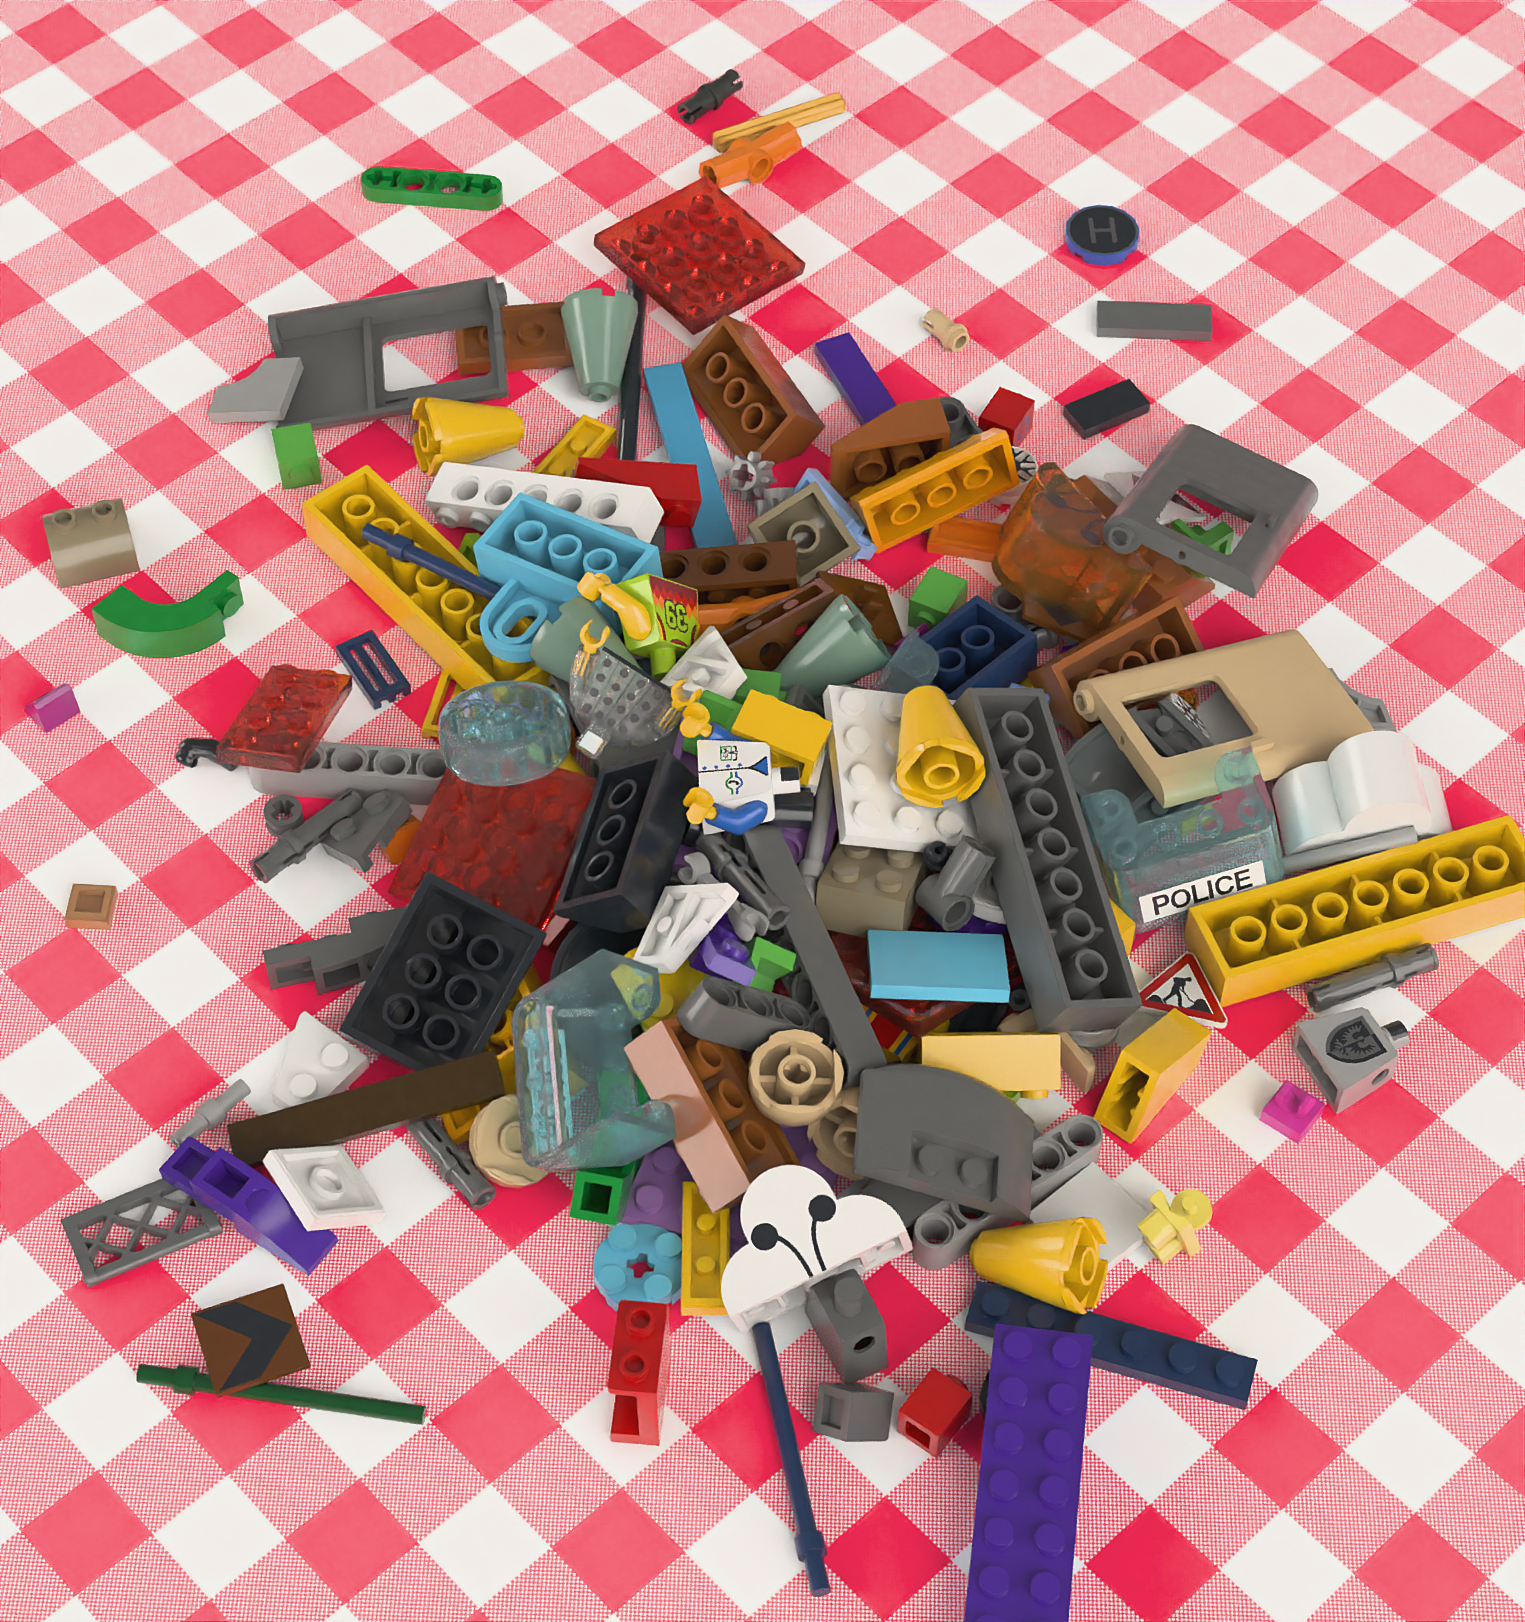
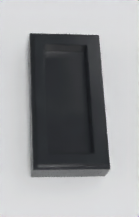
(1106, 408)

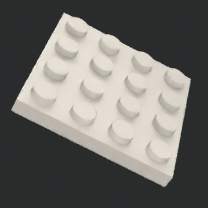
(864, 778)

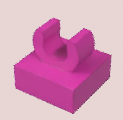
(1292, 1111)

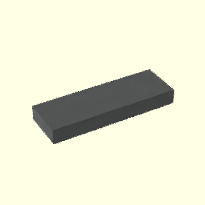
(1154, 320)

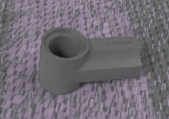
(949, 893)

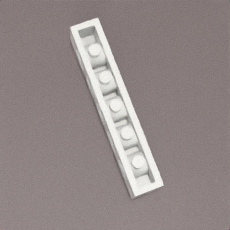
(479, 494)

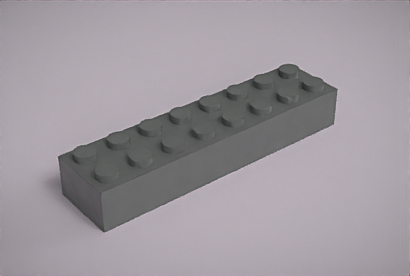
(1046, 866)

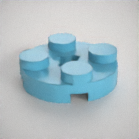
(635, 1244)

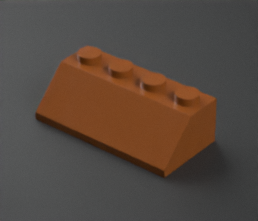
(750, 394)
(1169, 577)
(1143, 638)
(715, 1120)

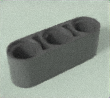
(739, 1014)

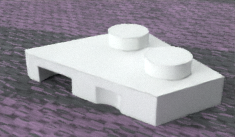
(708, 666)
(681, 923)
(316, 1064)

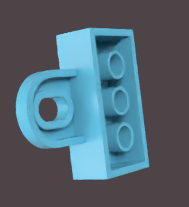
(538, 561)

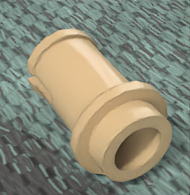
(953, 335)

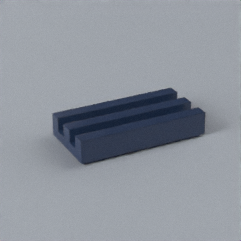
(386, 691)

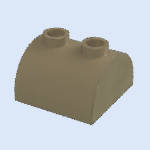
(815, 526)
(90, 542)

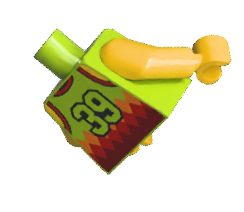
(654, 614)

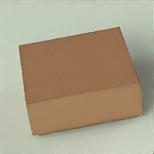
(91, 906)

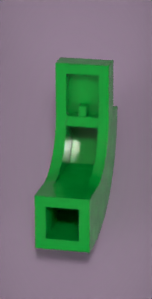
(168, 629)
(604, 1192)

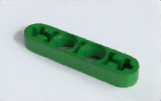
(431, 194)

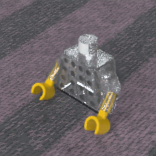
(620, 699)

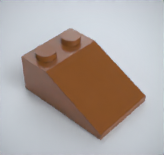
(888, 445)

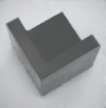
(853, 1412)

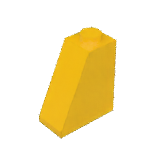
(1151, 1073)

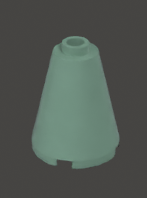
(599, 338)
(558, 642)
(834, 651)

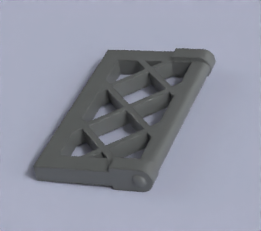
(109, 1212)

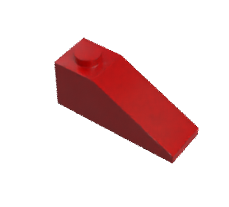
(673, 484)

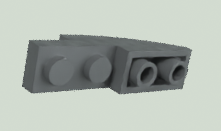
(334, 959)

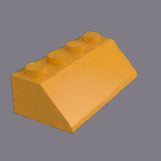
(937, 489)

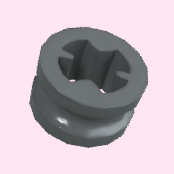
(283, 804)

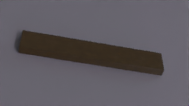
(370, 1108)

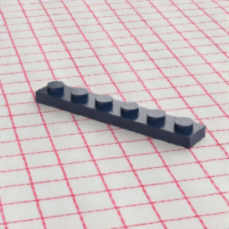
(1123, 1346)

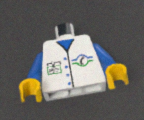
(733, 777)

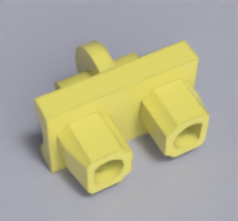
(1173, 1227)

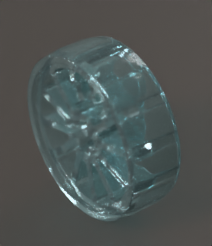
(504, 733)

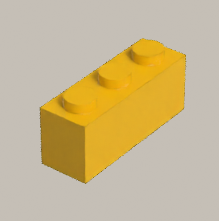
(1002, 1059)

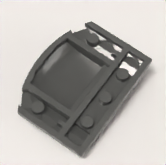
(1100, 765)
(945, 1138)

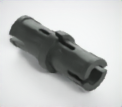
(710, 96)

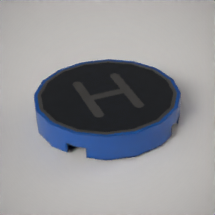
(1102, 234)

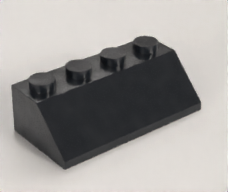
(627, 843)

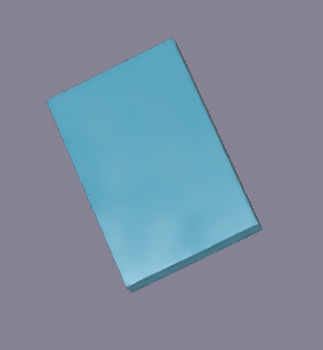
(937, 966)

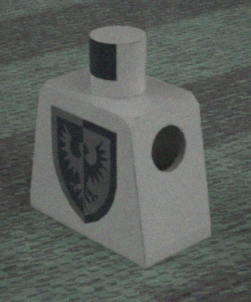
(1349, 1054)

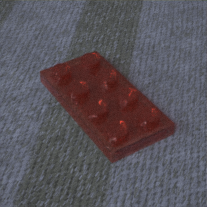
(284, 718)

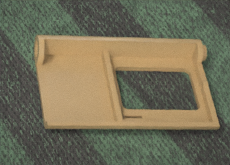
(1271, 682)

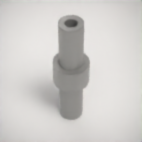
(211, 1113)

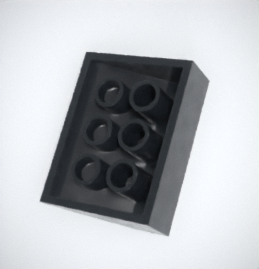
(441, 979)

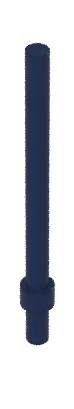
(403, 549)
(809, 1542)

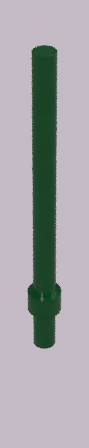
(189, 1380)

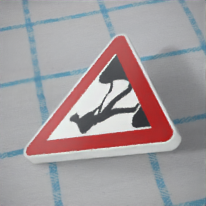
(1185, 989)

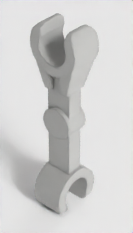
(742, 917)

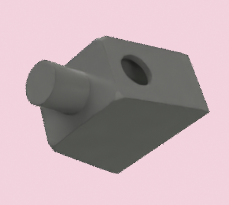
(841, 1317)

